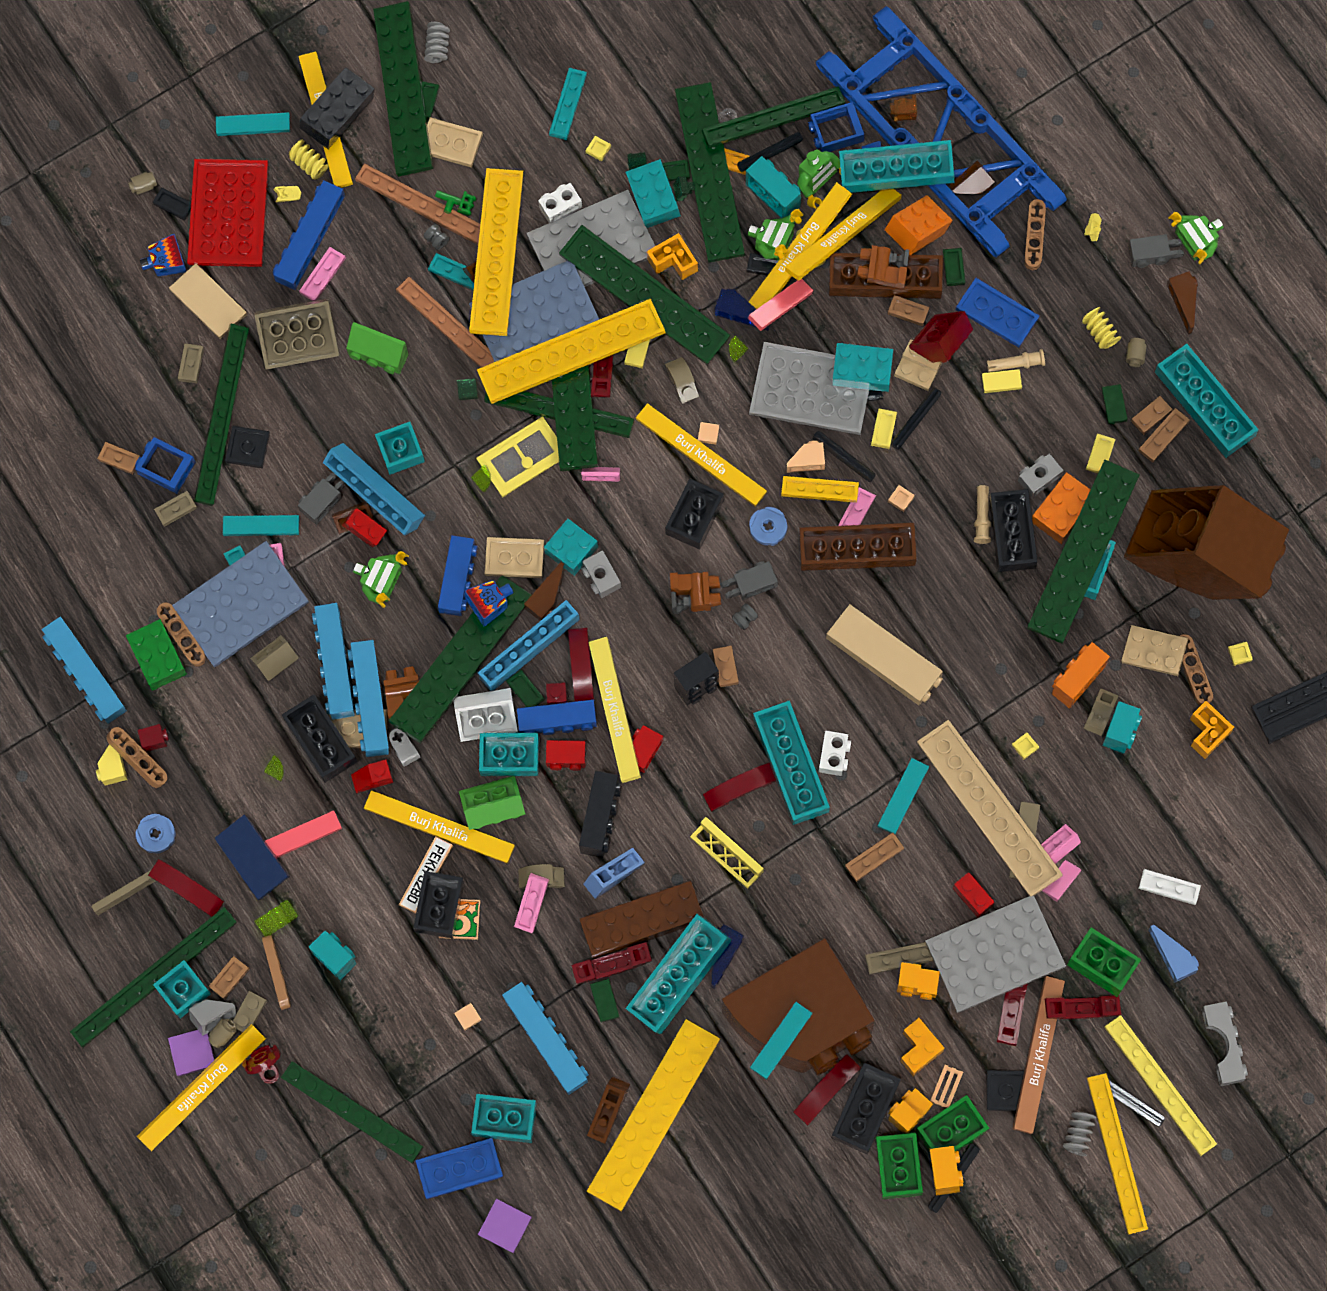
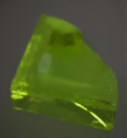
(736, 349)
(482, 478)
(275, 769)

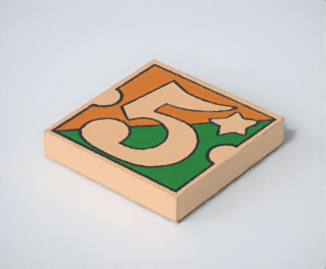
(467, 920)

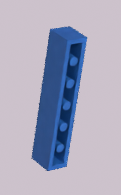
(308, 235)

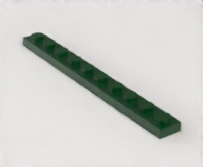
(221, 415)
(143, 984)

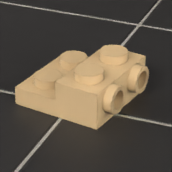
(917, 369)

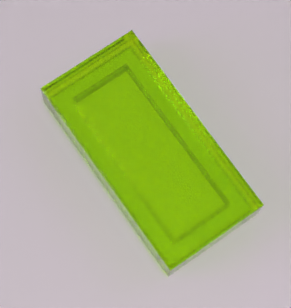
(276, 918)

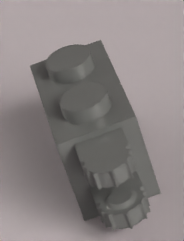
(1153, 250)
(321, 498)
(751, 581)

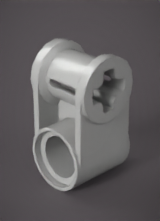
(405, 749)

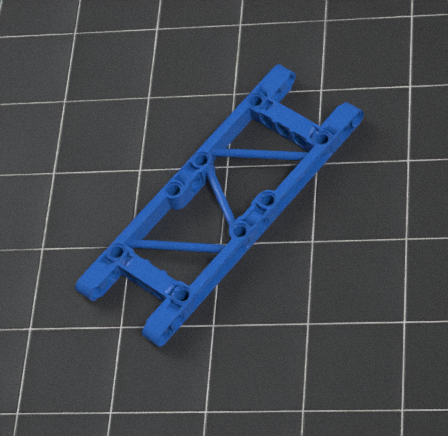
(966, 105)

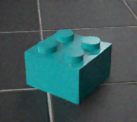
(399, 448)
(571, 546)
(1121, 728)
(330, 953)
(181, 989)

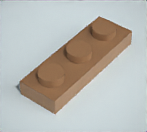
(1164, 435)
(874, 857)

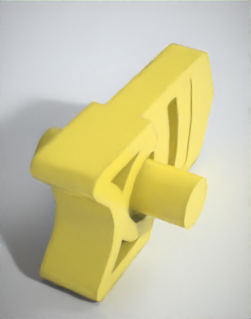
(288, 193)
(1093, 227)

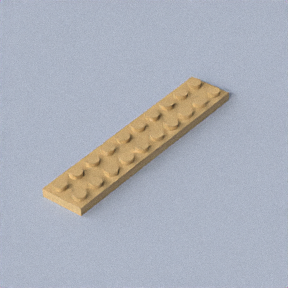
(989, 809)

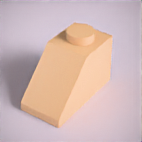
(807, 458)

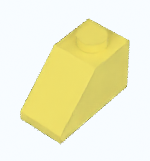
(111, 767)

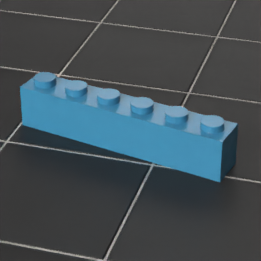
(373, 489)
(528, 646)
(334, 661)
(84, 670)
(369, 698)
(545, 1038)

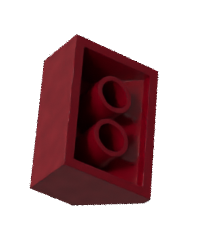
(942, 336)

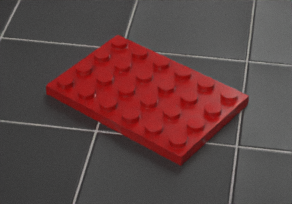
(228, 212)

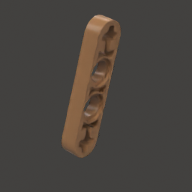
(1035, 234)
(181, 634)
(1196, 669)
(134, 759)
(276, 972)

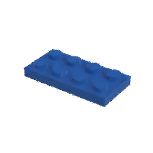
(997, 312)
(459, 1168)

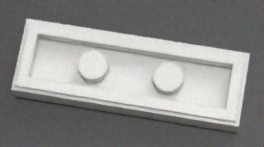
(1169, 887)

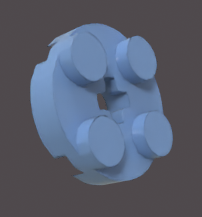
(770, 536)
(146, 828)

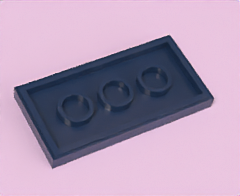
(252, 857)

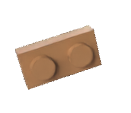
(908, 310)
(1151, 415)
(118, 458)
(726, 665)
(228, 977)

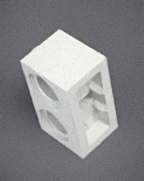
(563, 207)
(830, 752)

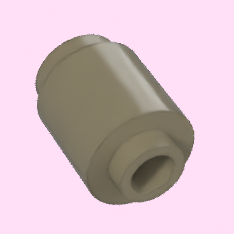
(142, 183)
(1136, 352)
(222, 1033)

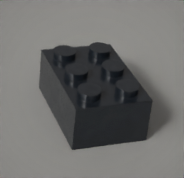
(694, 514)
(696, 679)
(438, 904)

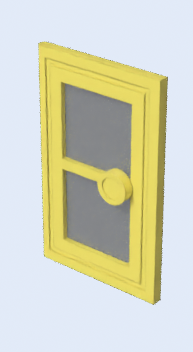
(521, 456)

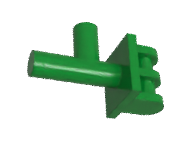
(451, 200)

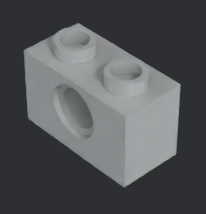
(1034, 484)
(596, 564)

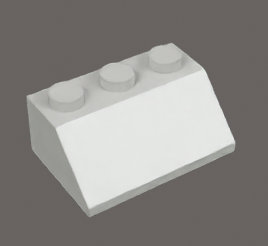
(485, 714)

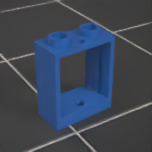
(833, 113)
(180, 474)

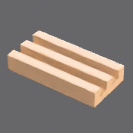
(952, 1071)

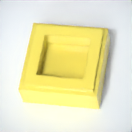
(598, 148)
(1240, 653)
(1025, 746)

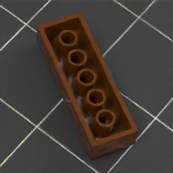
(922, 278)
(857, 546)
(640, 920)

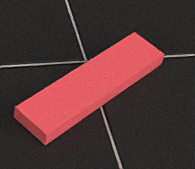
(780, 304)
(304, 834)

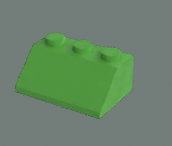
(376, 348)
(491, 803)

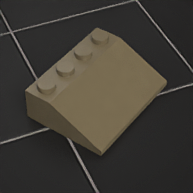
(297, 333)

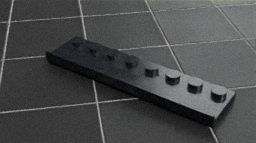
(1293, 709)

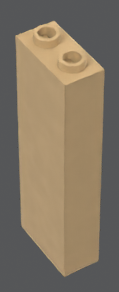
(885, 655)

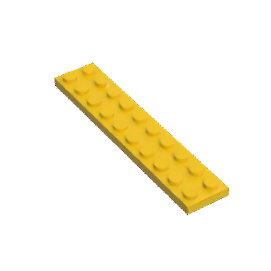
(496, 252)
(571, 351)
(653, 1115)

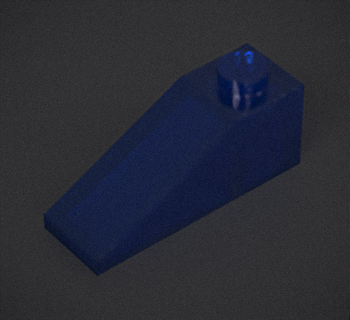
(734, 307)
(726, 957)

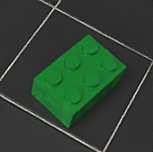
(156, 654)
(1103, 962)
(953, 1126)
(899, 1166)

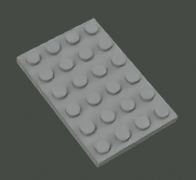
(612, 220)
(798, 389)
(995, 954)

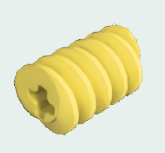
(306, 160)
(1100, 329)

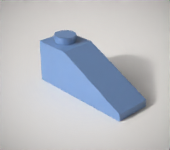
(613, 873)
(1176, 957)

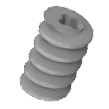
(436, 42)
(1078, 1133)

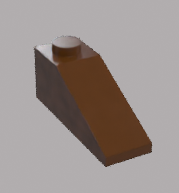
(1183, 292)
(545, 597)
(608, 1109)

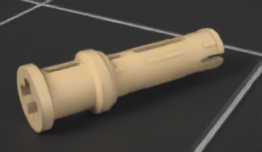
(1025, 360)
(982, 523)

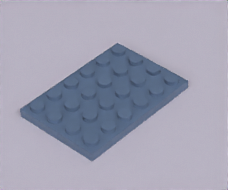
(542, 310)
(240, 604)

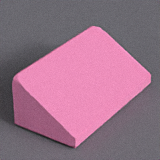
(601, 474)
(1061, 843)
(1060, 886)

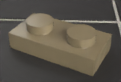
(190, 363)
(175, 508)
(249, 1011)

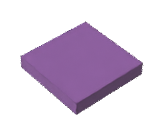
(191, 1052)
(504, 1226)

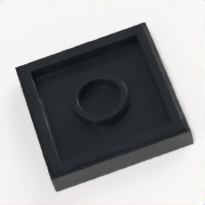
(247, 447)
(1003, 1089)

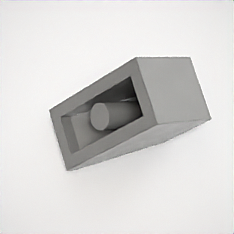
(208, 1013)

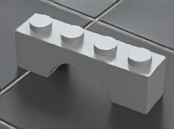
(1218, 1018)

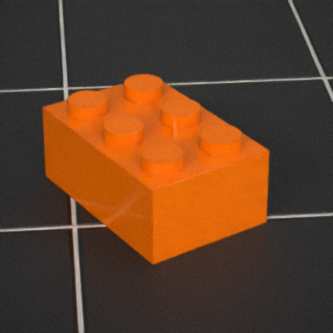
(918, 224)
(1061, 508)
(1079, 674)

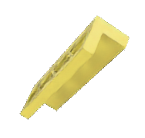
(732, 847)

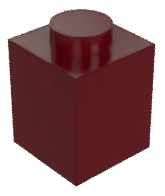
(556, 693)
(153, 737)

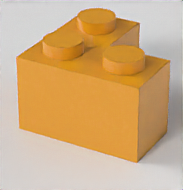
(674, 253)
(1214, 729)
(917, 981)
(925, 1047)
(909, 1111)
(945, 1173)

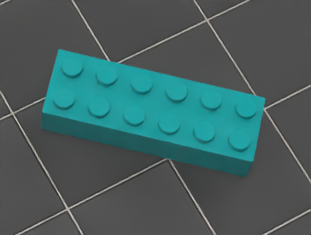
(897, 166)
(1206, 400)
(791, 762)
(678, 974)

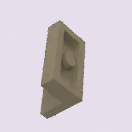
(274, 658)

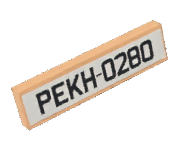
(432, 862)

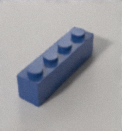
(456, 575)
(557, 717)

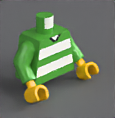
(815, 172)
(1197, 234)
(775, 235)
(380, 576)

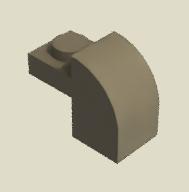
(682, 379)
(1101, 712)
(554, 874)

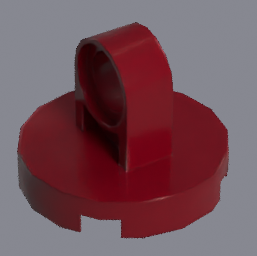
(262, 1060)

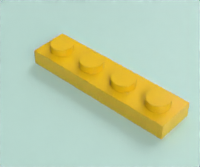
(820, 489)

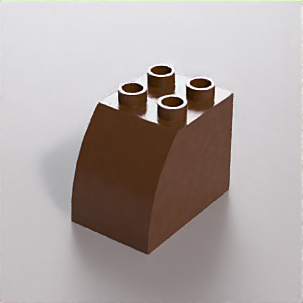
(1208, 542)
(820, 986)

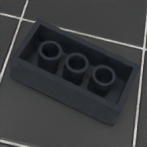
(336, 108)
(1013, 530)
(319, 738)
(599, 813)
(865, 1108)

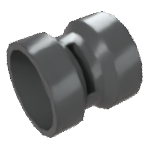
(436, 237)
(744, 616)

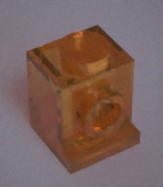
(904, 109)

